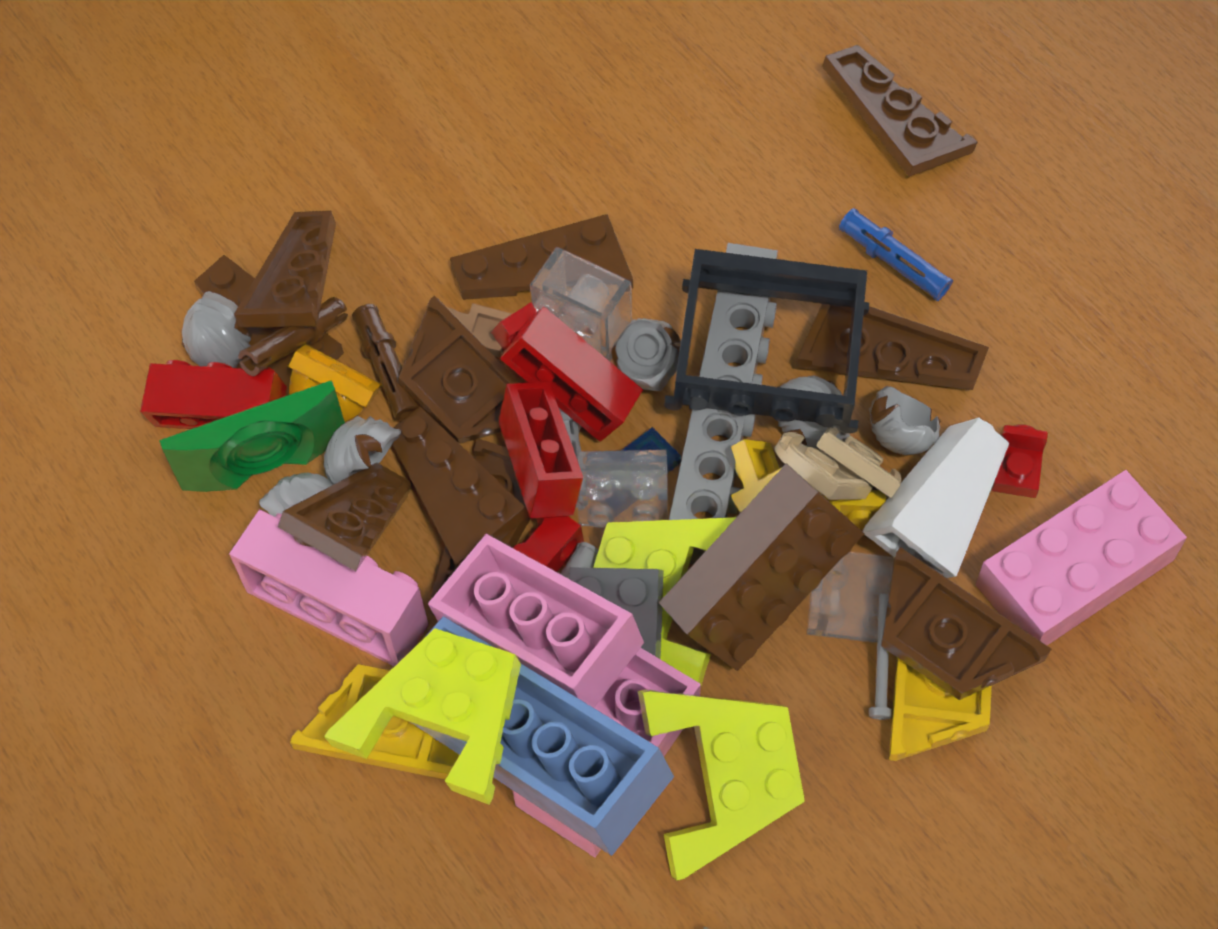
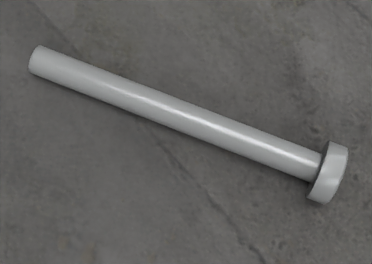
(880, 710)

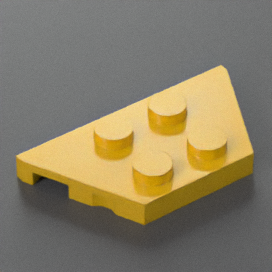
(930, 716)
(399, 746)

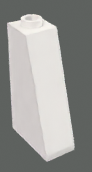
(942, 498)

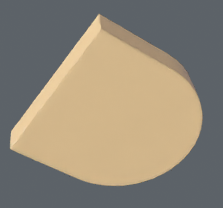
(860, 460)
(821, 469)

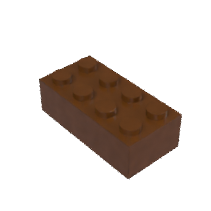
(761, 568)

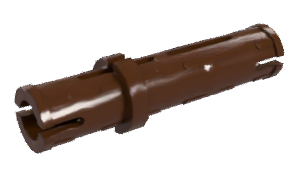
(289, 339)
(380, 348)

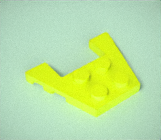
(665, 547)
(449, 688)
(745, 768)

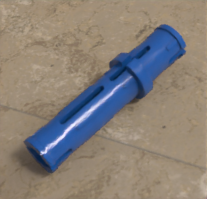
(857, 226)

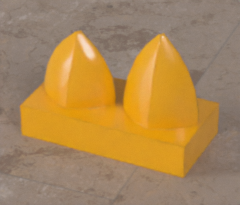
(314, 368)

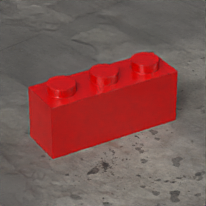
(581, 378)
(196, 395)
(540, 450)

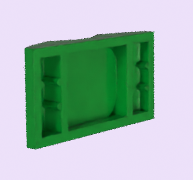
(255, 440)

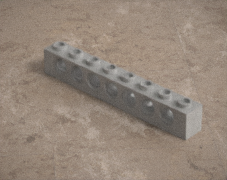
(723, 346)

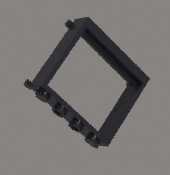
(777, 280)

